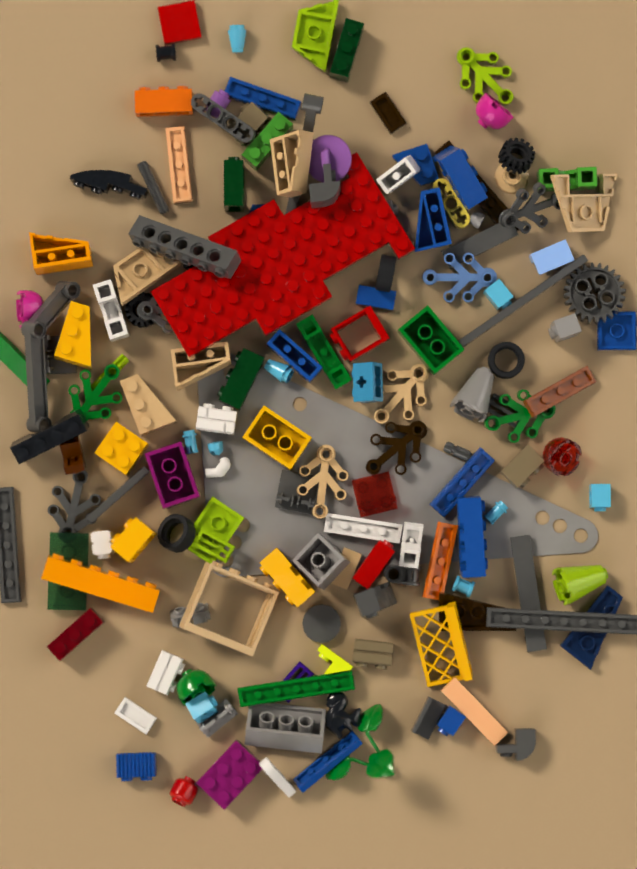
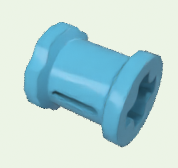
(463, 586)

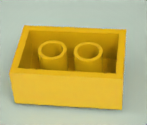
(277, 437)
(133, 539)

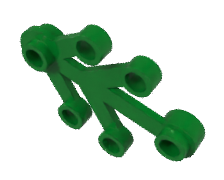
(93, 398)
(522, 415)

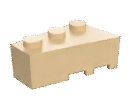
(200, 365)

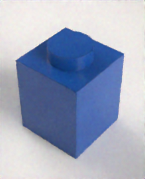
(450, 721)

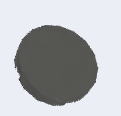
(321, 623)

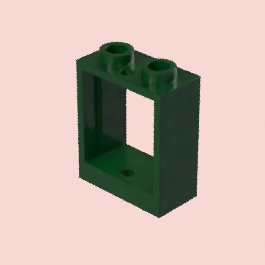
(234, 185)

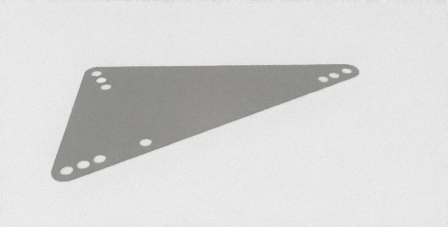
(254, 481)

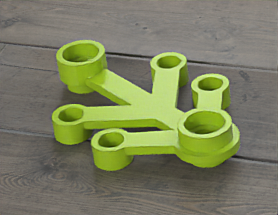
(483, 74)

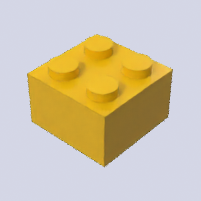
(121, 448)

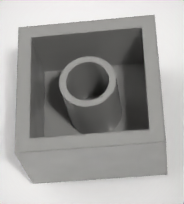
(321, 561)

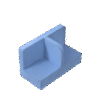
(551, 257)

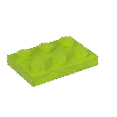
(219, 521)

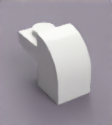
(411, 545)

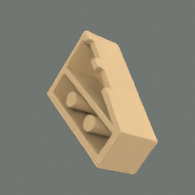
(291, 162)
(145, 406)

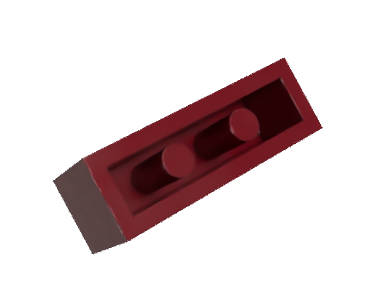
(75, 634)

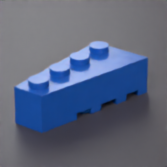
(471, 536)

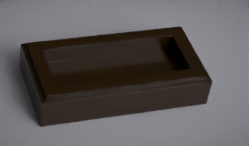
(387, 113)

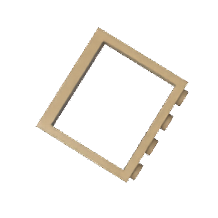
(260, 622)

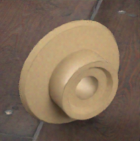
(510, 185)

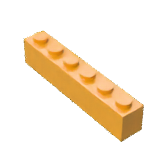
(100, 583)

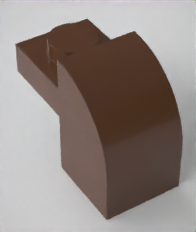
(73, 456)

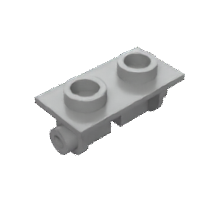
(200, 614)
(214, 723)

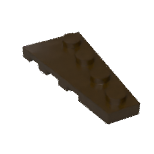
(471, 613)

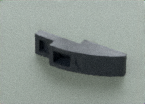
(102, 180)

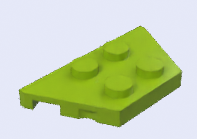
(315, 32)

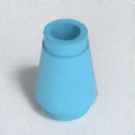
(237, 37)
(279, 370)

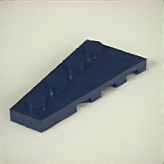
(586, 645)

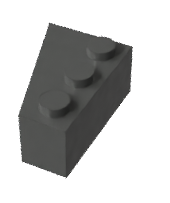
(375, 600)

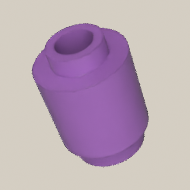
(220, 98)

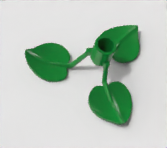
(380, 763)

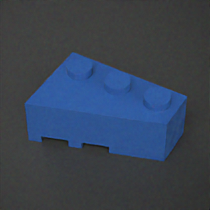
(432, 221)

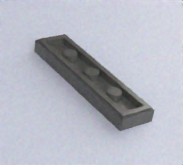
(480, 242)
(115, 496)

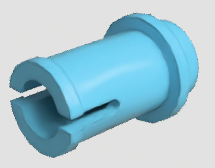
(190, 441)
(496, 512)

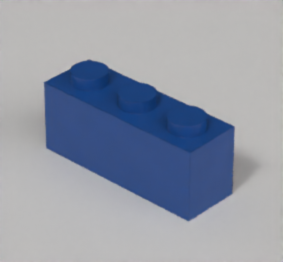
(294, 356)

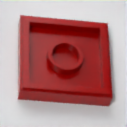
(179, 22)

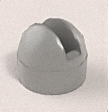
(477, 219)

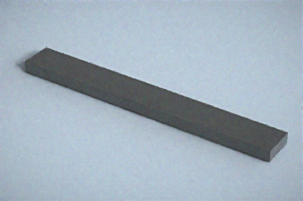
(523, 301)
(561, 620)

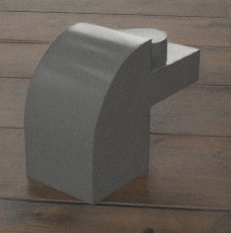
(327, 192)
(524, 744)

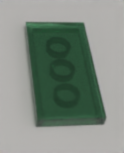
(71, 547)

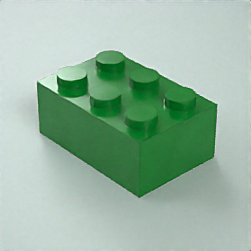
(430, 340)

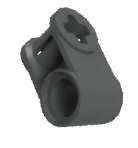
(404, 575)

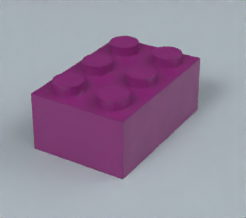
(172, 475)
(230, 774)

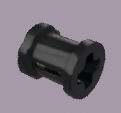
(166, 52)

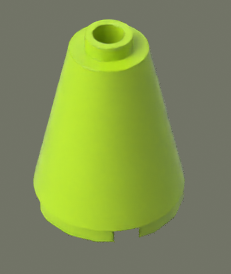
(577, 581)

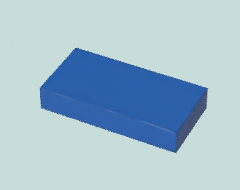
(378, 299)

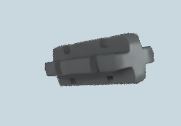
(458, 451)

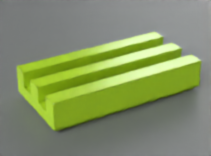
(228, 553)

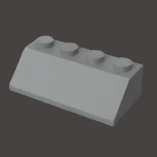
(285, 727)

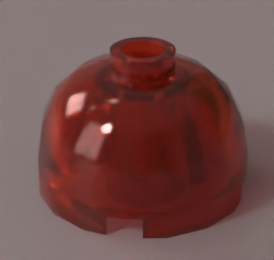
(561, 456)

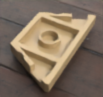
(141, 271)

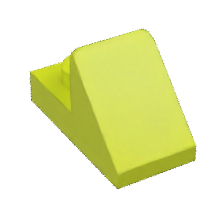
(338, 663)

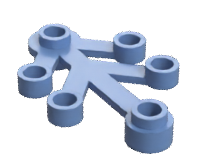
(462, 277)

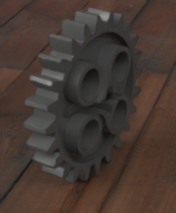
(611, 288)

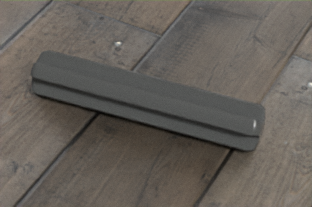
(153, 187)

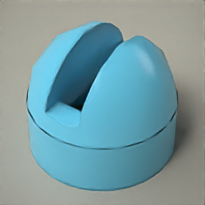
(215, 448)

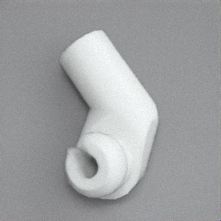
(221, 469)

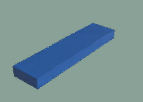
(263, 98)
(462, 482)
(327, 761)

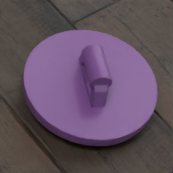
(331, 150)

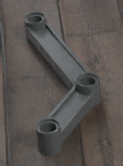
(312, 105)
(34, 333)

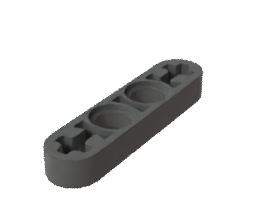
(222, 119)

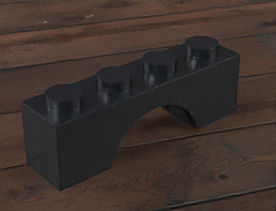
(42, 441)

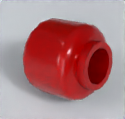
(184, 791)

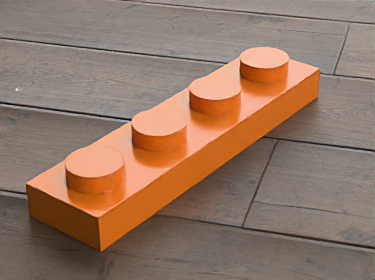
(440, 560)

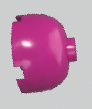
(491, 113)
(27, 304)

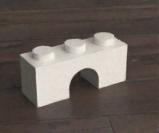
(111, 310)

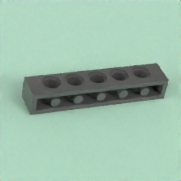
(227, 258)

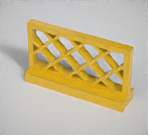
(458, 641)

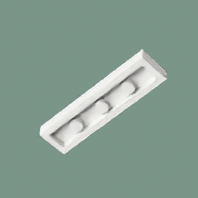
(363, 528)

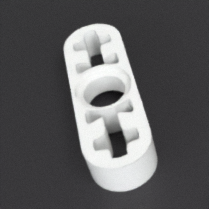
(277, 777)

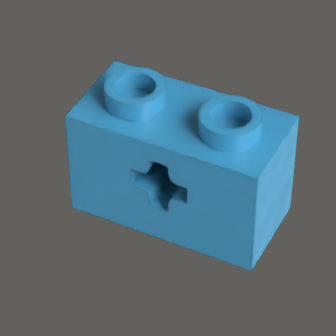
(367, 382)

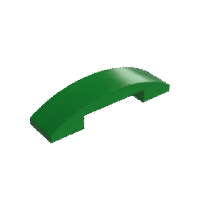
(323, 352)

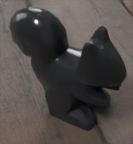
(337, 718)

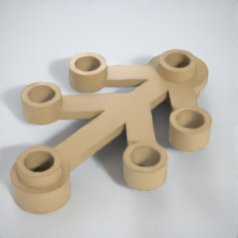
(404, 390)
(323, 478)

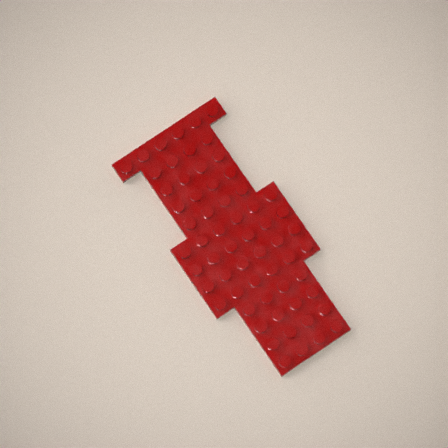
(281, 263)

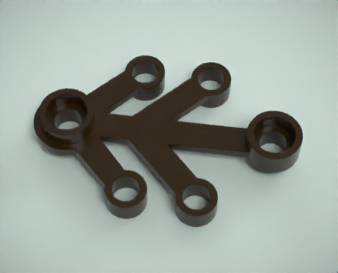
(399, 445)

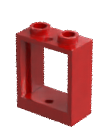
(376, 324)
(374, 564)

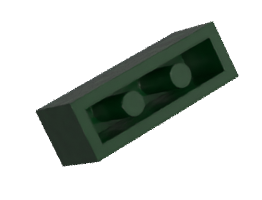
(346, 50)
(240, 378)

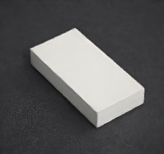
(135, 715)

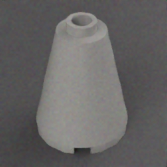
(475, 395)

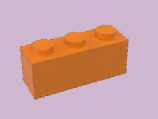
(163, 101)

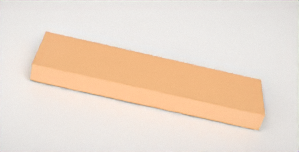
(179, 165)
(474, 711)

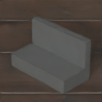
(428, 717)

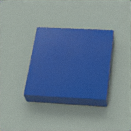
(618, 332)

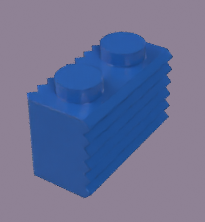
(136, 765)

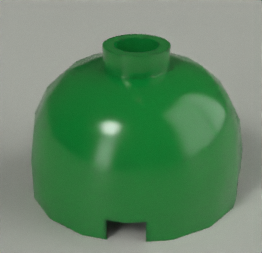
(193, 684)

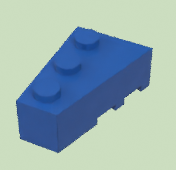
(461, 176)

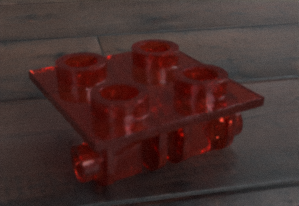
(374, 494)

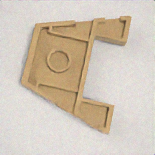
(584, 211)

